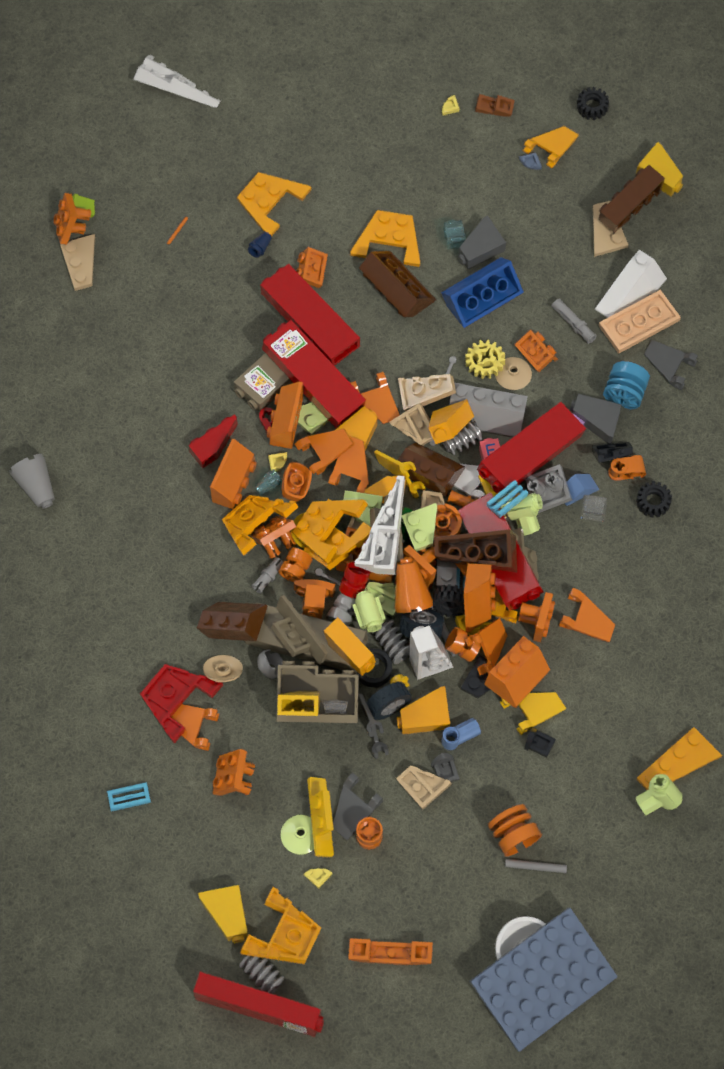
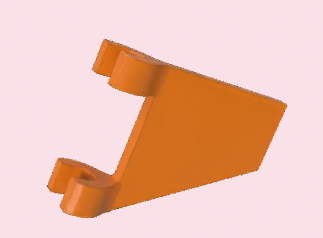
(380, 400)
(327, 446)
(352, 464)
(589, 619)
(492, 641)
(191, 719)

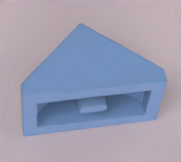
(581, 485)

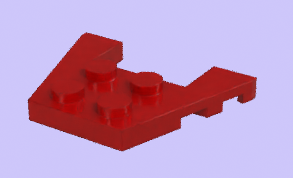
(169, 691)

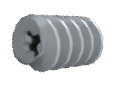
(466, 435)
(392, 642)
(262, 973)

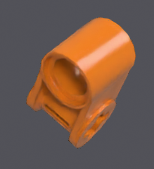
(628, 468)

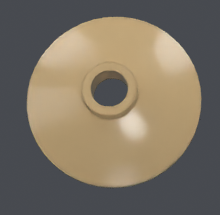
(515, 380)
(222, 668)

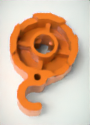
(450, 515)

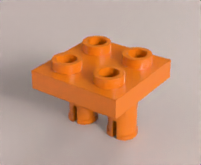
(66, 219)
(277, 528)
(426, 563)
(538, 616)
(230, 773)

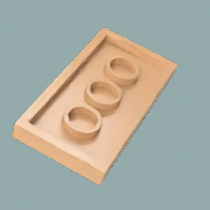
(639, 321)

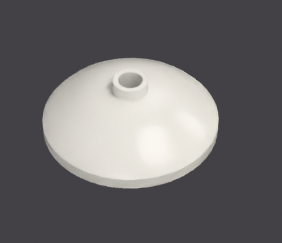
(514, 933)

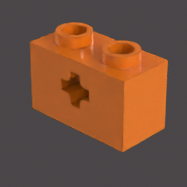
(314, 601)

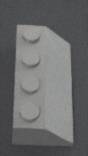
(493, 409)

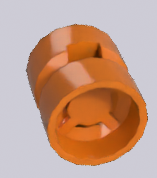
(295, 565)
(456, 644)
(369, 833)

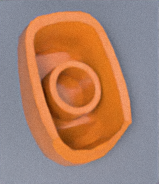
(296, 481)

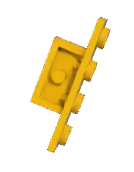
(321, 816)

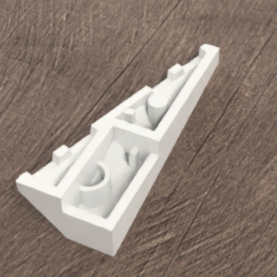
(171, 81)
(381, 548)

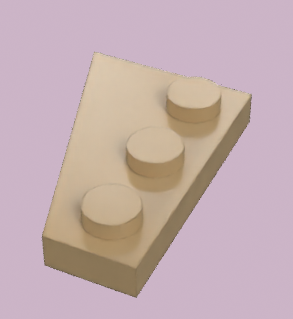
(425, 390)

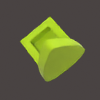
(84, 203)

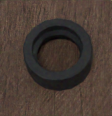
(380, 681)

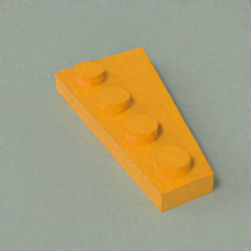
(682, 758)

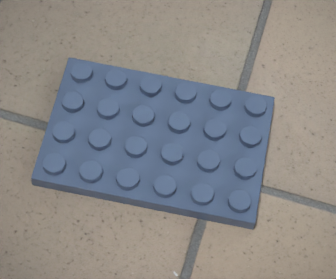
(543, 979)

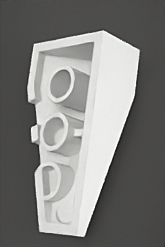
(635, 282)

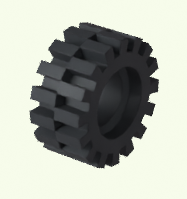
(594, 112)
(657, 489)
(449, 600)

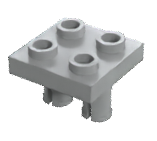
(551, 486)

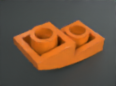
(300, 586)

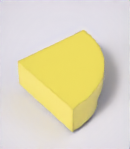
(450, 106)
(277, 461)
(318, 876)

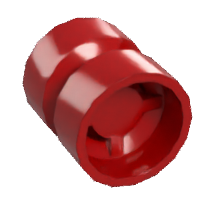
(353, 580)

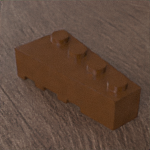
(632, 198)
(488, 548)

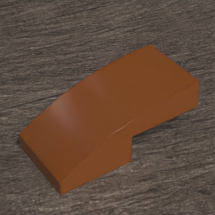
(500, 106)

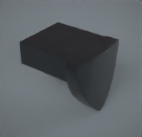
(539, 742)

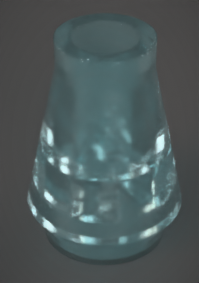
(268, 482)

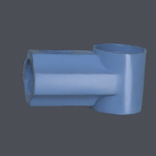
(461, 732)

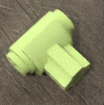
(526, 512)
(369, 611)
(661, 793)

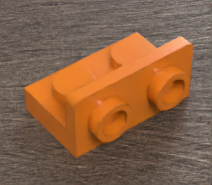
(312, 266)
(535, 350)

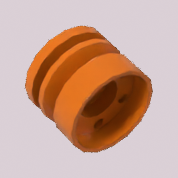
(514, 830)

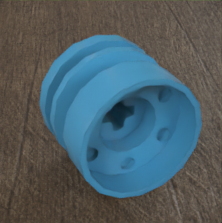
(626, 384)

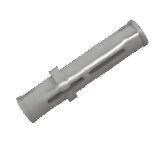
(580, 327)

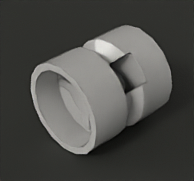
(343, 610)

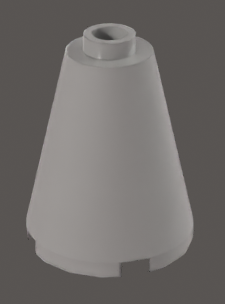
(34, 480)

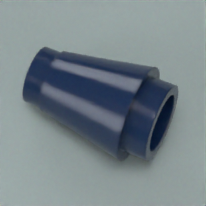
(259, 245)

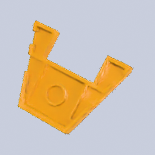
(264, 193)
(391, 230)
(250, 515)
(321, 520)
(343, 544)
(292, 937)

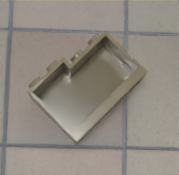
(331, 686)

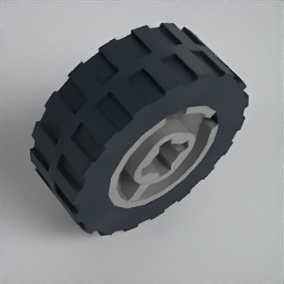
(421, 618)
(389, 700)

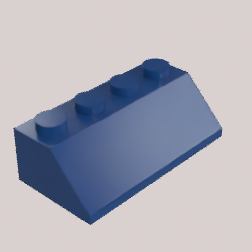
(483, 291)

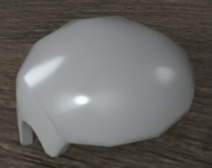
(264, 661)

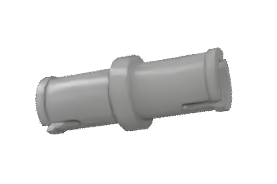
(267, 575)

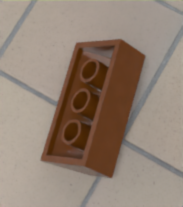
(396, 283)

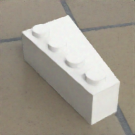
(427, 653)

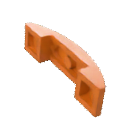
(390, 952)

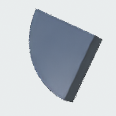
(531, 160)

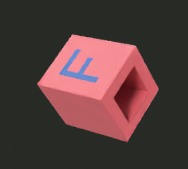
(488, 446)

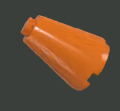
(410, 588)

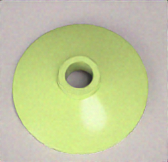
(294, 842)

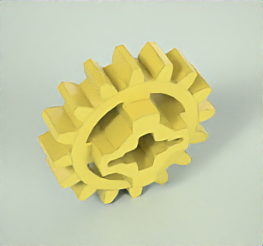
(488, 365)

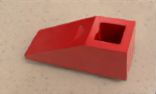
(210, 446)

